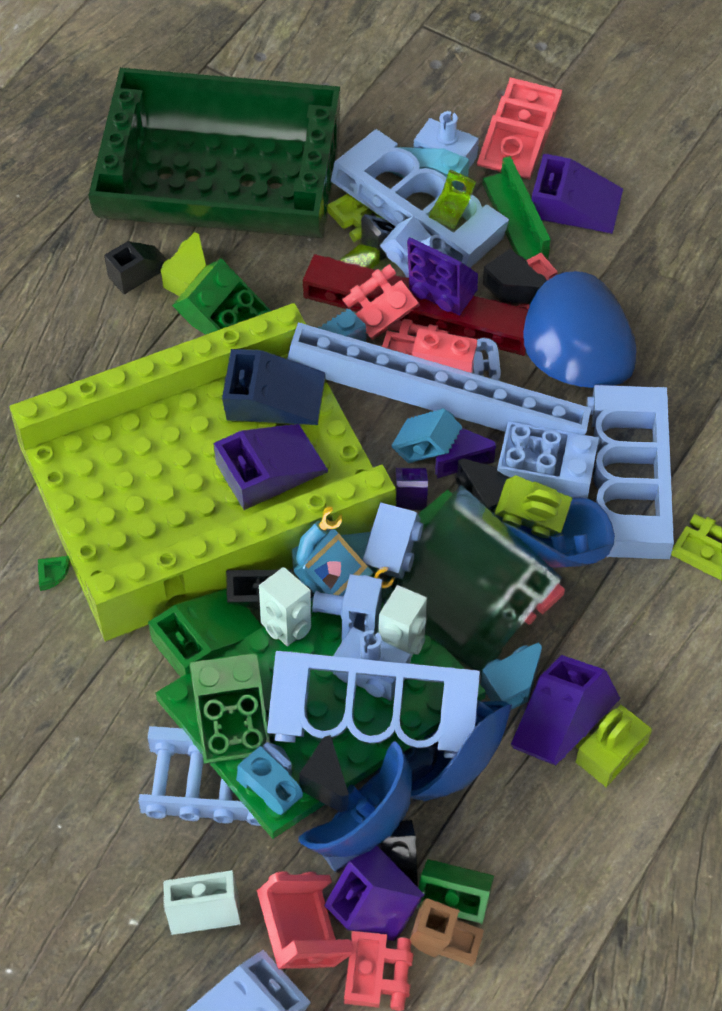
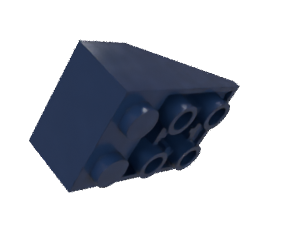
(271, 389)

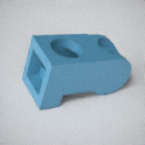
(269, 781)

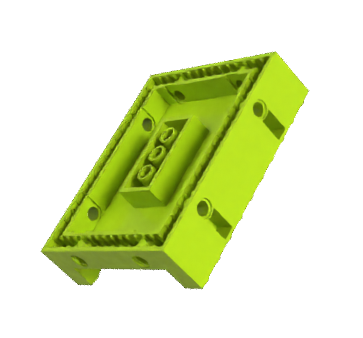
(139, 485)

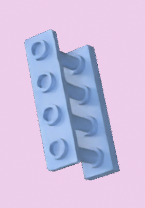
(172, 741)

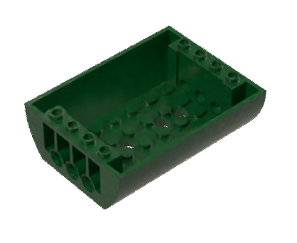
(225, 136)

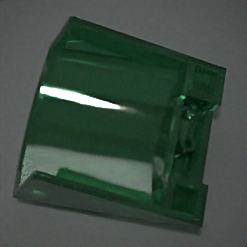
(475, 580)

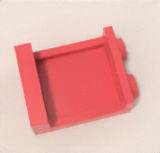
(445, 349)
(300, 922)

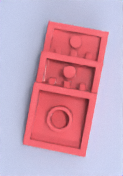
(520, 126)

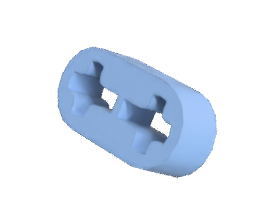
(491, 364)

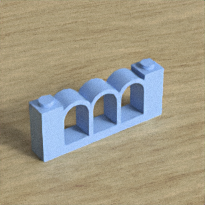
(377, 154)
(643, 409)
(291, 689)

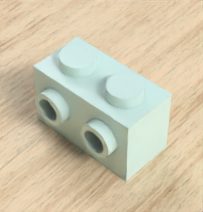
(285, 607)
(404, 620)
(201, 902)

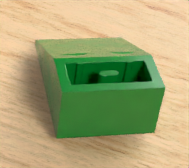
(218, 299)
(200, 629)
(229, 707)

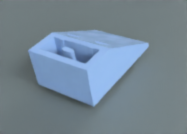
(549, 458)
(254, 987)

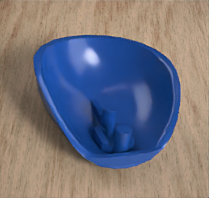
(579, 332)
(583, 540)
(472, 758)
(371, 813)

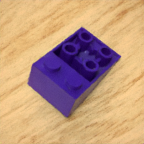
(575, 195)
(440, 277)
(267, 462)
(564, 709)

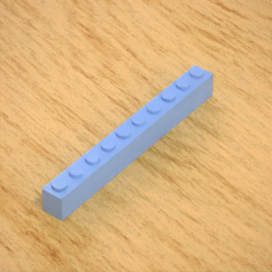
(431, 383)

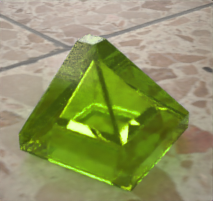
(363, 255)

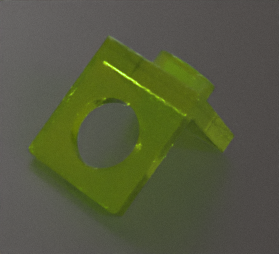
(451, 201)

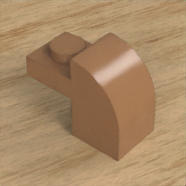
(440, 933)

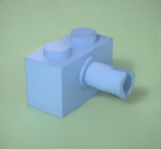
(446, 136)
(396, 242)
(393, 540)
(357, 607)
(366, 646)

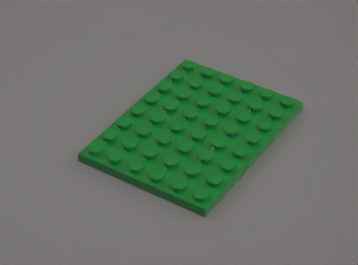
(325, 711)

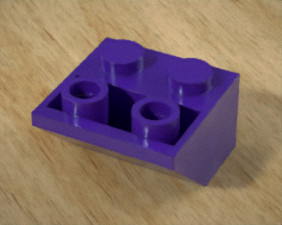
(374, 896)

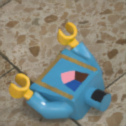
(328, 560)

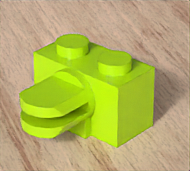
(533, 506)
(612, 745)

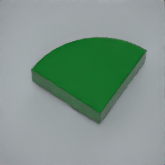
(52, 570)

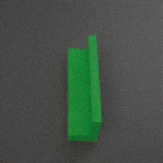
(511, 199)

